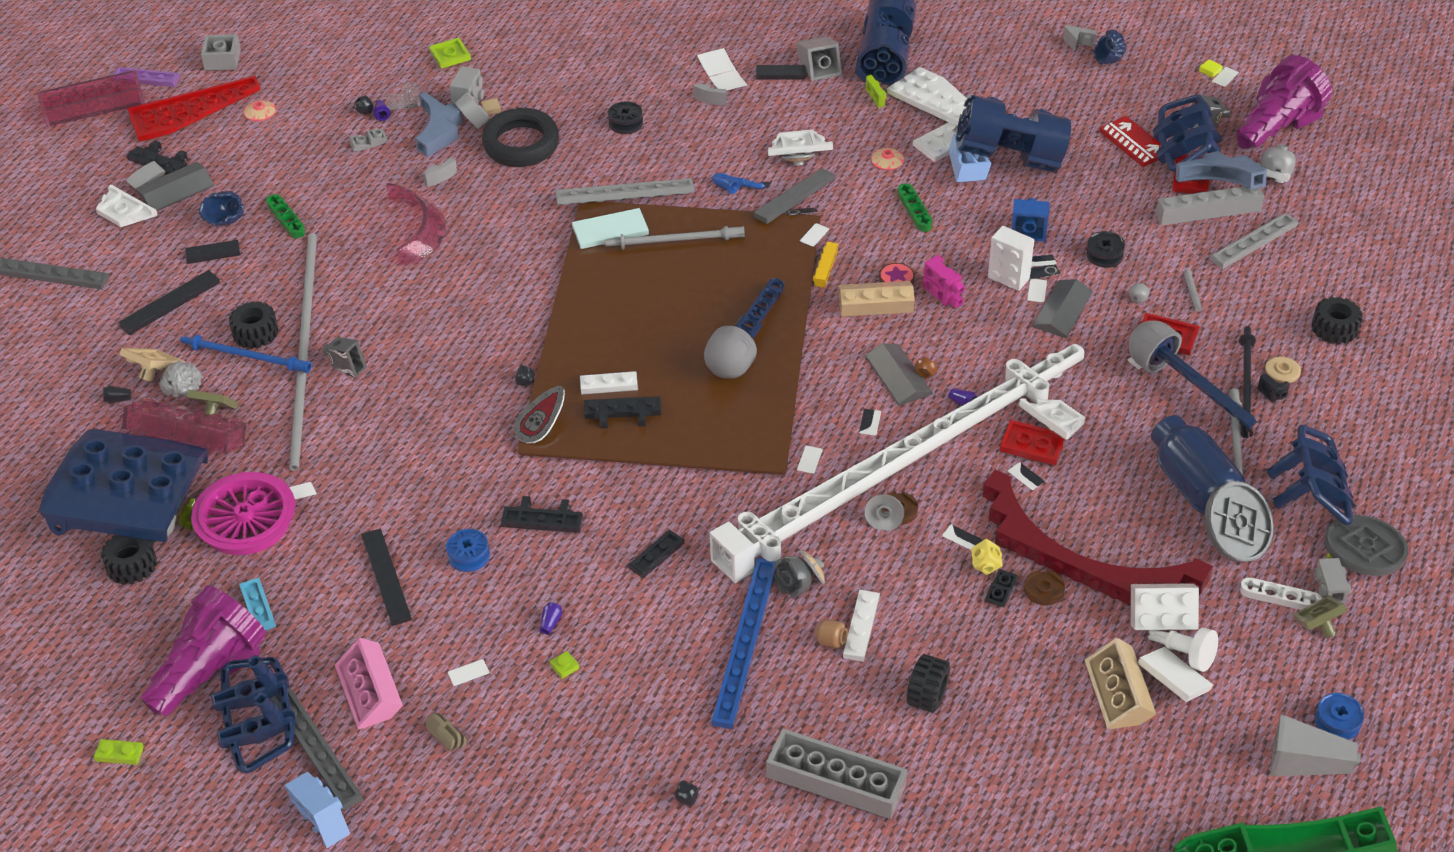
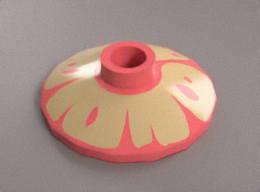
(259, 110)
(887, 159)

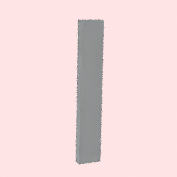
(1253, 240)

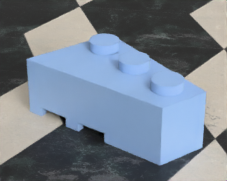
(968, 165)
(319, 807)

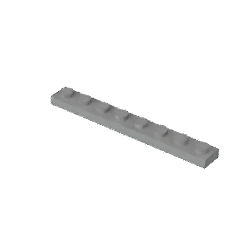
(622, 191)

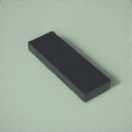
(780, 72)
(212, 251)
(656, 554)

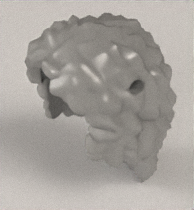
(180, 379)

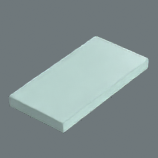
(598, 229)

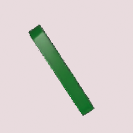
(287, 215)
(917, 219)

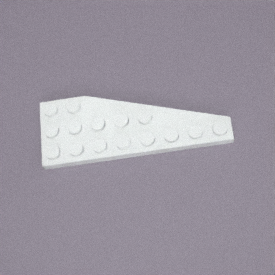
(930, 94)

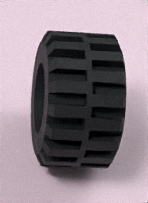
(1336, 320)
(253, 324)
(129, 569)
(928, 683)

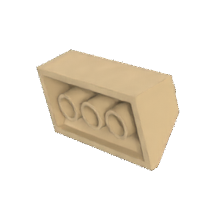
(876, 298)
(1119, 685)

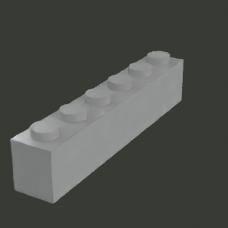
(1209, 205)

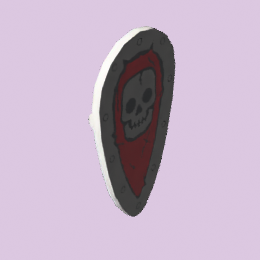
(539, 416)

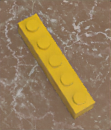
(825, 264)

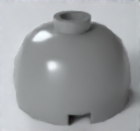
(1279, 158)

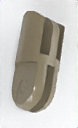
(445, 732)

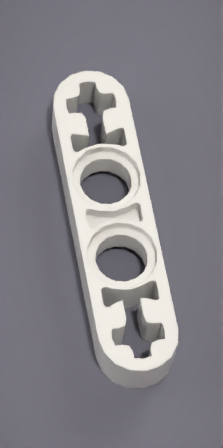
(1281, 592)

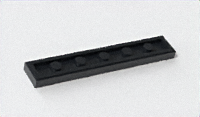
(168, 302)
(386, 577)

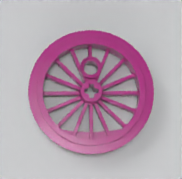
(244, 514)

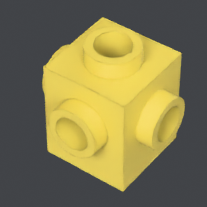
(986, 557)

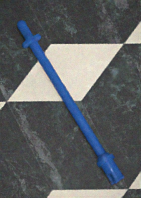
(291, 363)

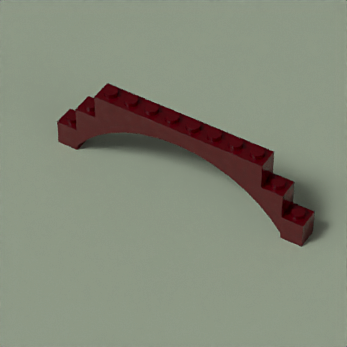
(1028, 541)

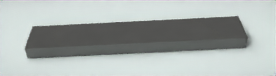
(794, 195)

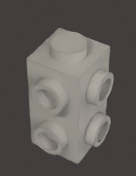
(1332, 579)

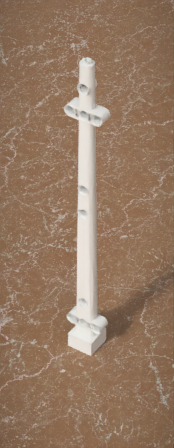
(735, 548)

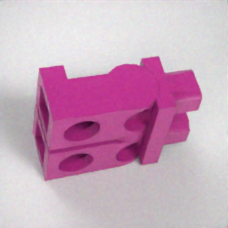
(943, 282)

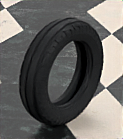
(525, 155)

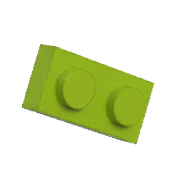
(875, 91)
(118, 752)

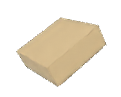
(491, 106)

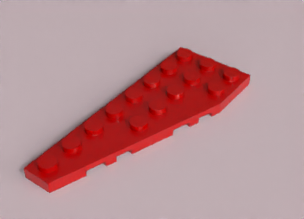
(179, 111)

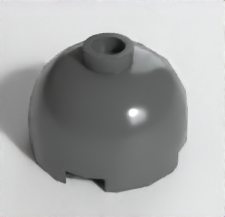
(793, 575)

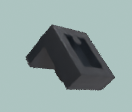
(1271, 389)

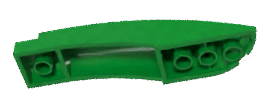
(1351, 832)

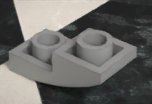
(712, 96)
(474, 112)
(372, 139)
(438, 174)
(145, 175)

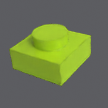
(564, 664)

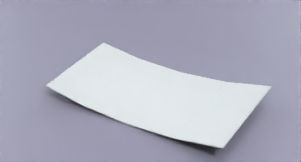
(719, 62)

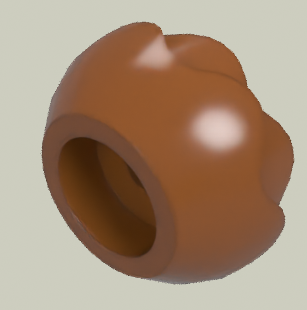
(926, 367)

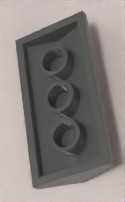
(175, 186)
(1063, 307)
(898, 373)

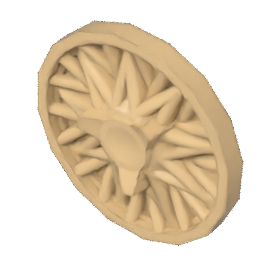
(1283, 369)

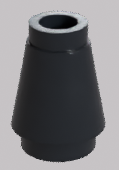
(116, 394)

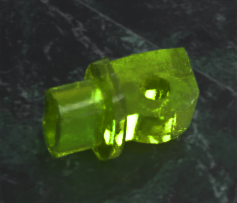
(187, 514)

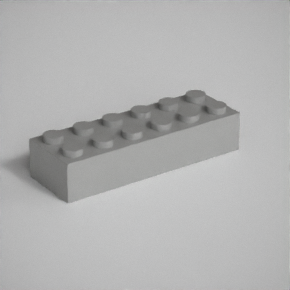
(836, 773)

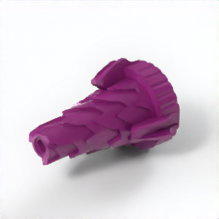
(1291, 92)
(210, 636)

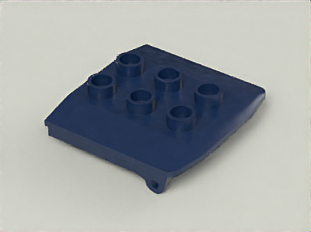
(120, 484)

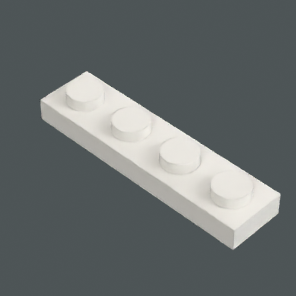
(861, 625)

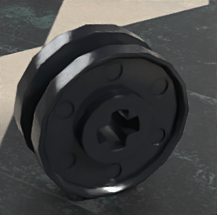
(625, 117)
(1105, 249)

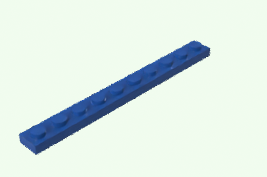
(744, 645)

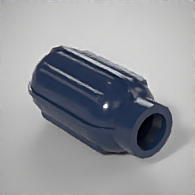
(1192, 460)

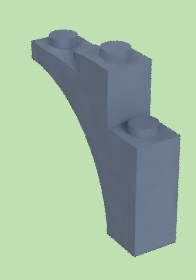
(442, 125)
(1220, 167)

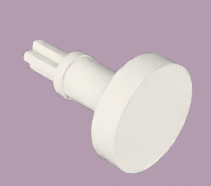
(1201, 648)

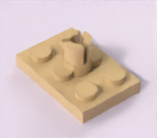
(149, 359)

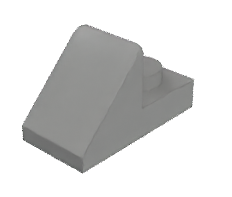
(1077, 35)

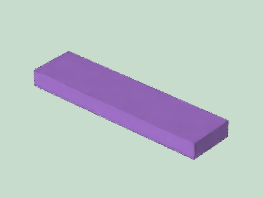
(153, 77)

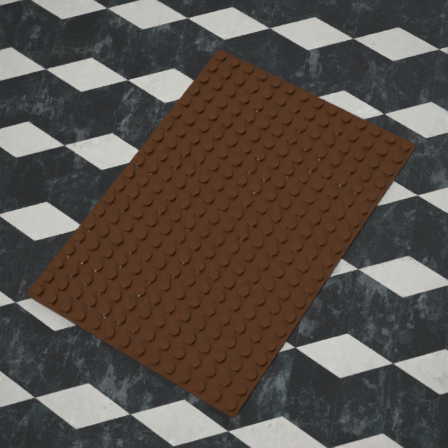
(654, 316)

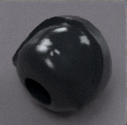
(363, 105)
(524, 376)
(686, 793)

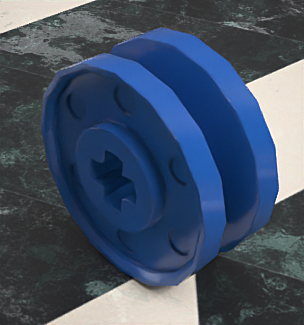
(468, 550)
(1339, 715)

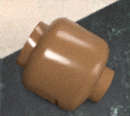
(831, 633)

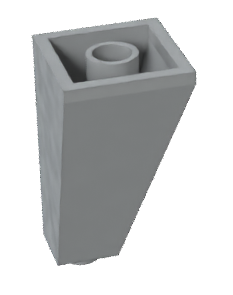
(1310, 751)

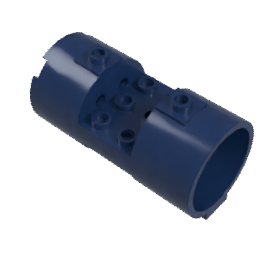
(886, 40)
(1040, 138)

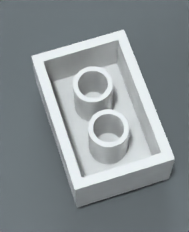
(1010, 258)
(1164, 606)

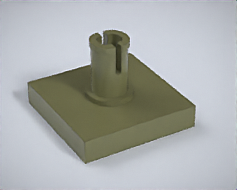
(212, 401)
(1320, 615)

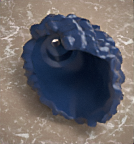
(1110, 48)
(220, 208)

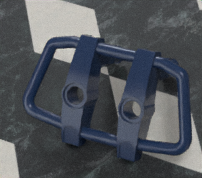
(1185, 140)
(1324, 481)
(271, 723)

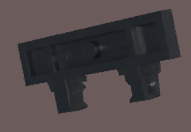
(149, 154)
(622, 407)
(541, 519)

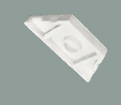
(798, 142)
(123, 208)
(1055, 415)

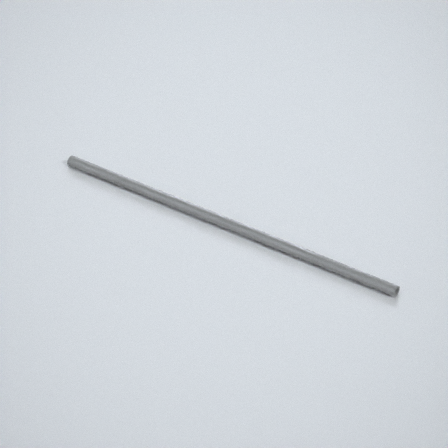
(303, 353)

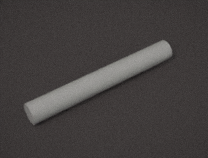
(1192, 289)

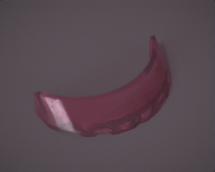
(430, 232)

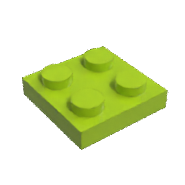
(450, 53)

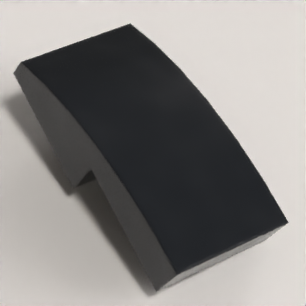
(1001, 588)

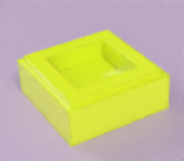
(1210, 68)

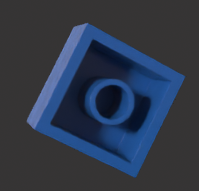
(1031, 218)

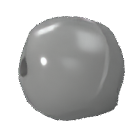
(1139, 293)

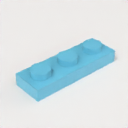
(257, 602)

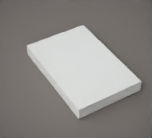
(1175, 674)

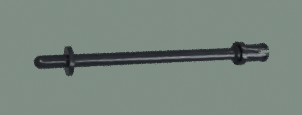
(1247, 340)

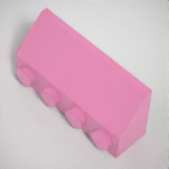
(368, 683)

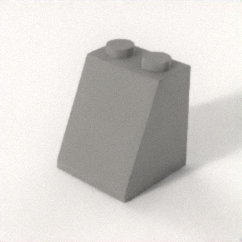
(820, 57)

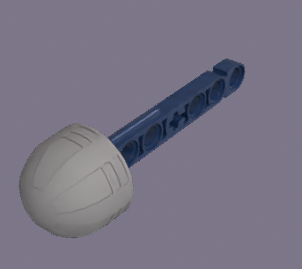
(1156, 345)
(732, 347)

